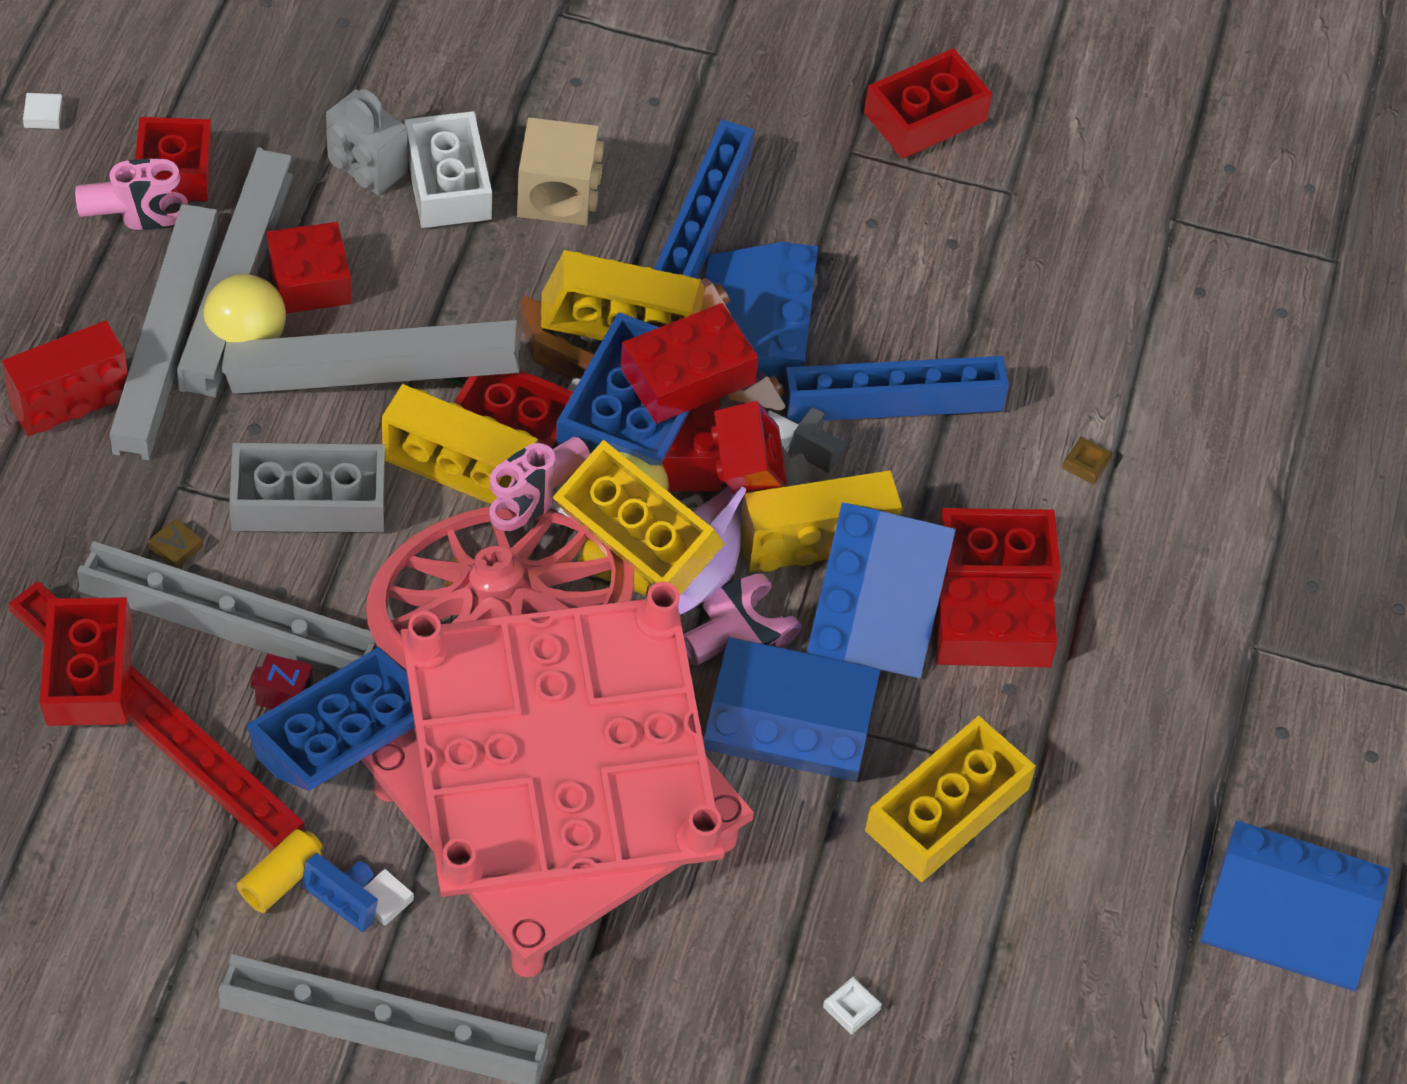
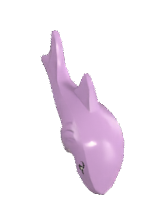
(724, 516)

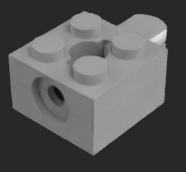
(367, 141)

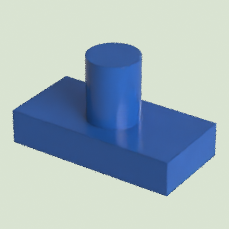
(342, 891)

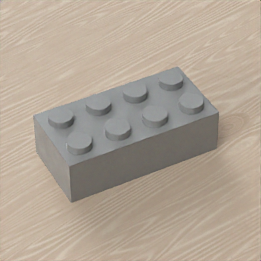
(307, 487)

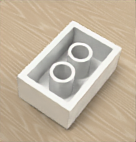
(448, 169)

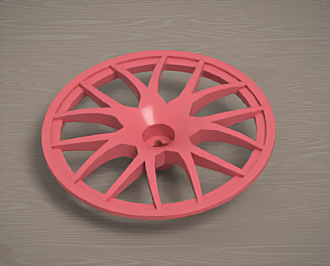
(495, 582)

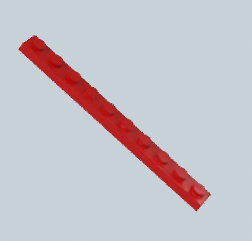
(185, 742)

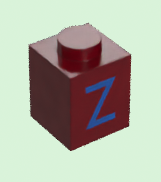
(280, 680)

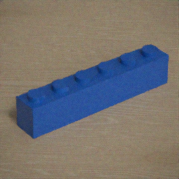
(707, 201)
(896, 388)

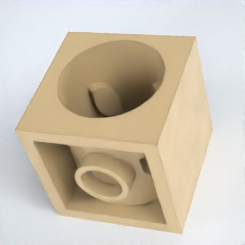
(559, 171)

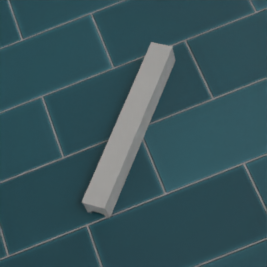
(240, 253)
(164, 332)
(372, 357)
(222, 609)
(383, 1020)

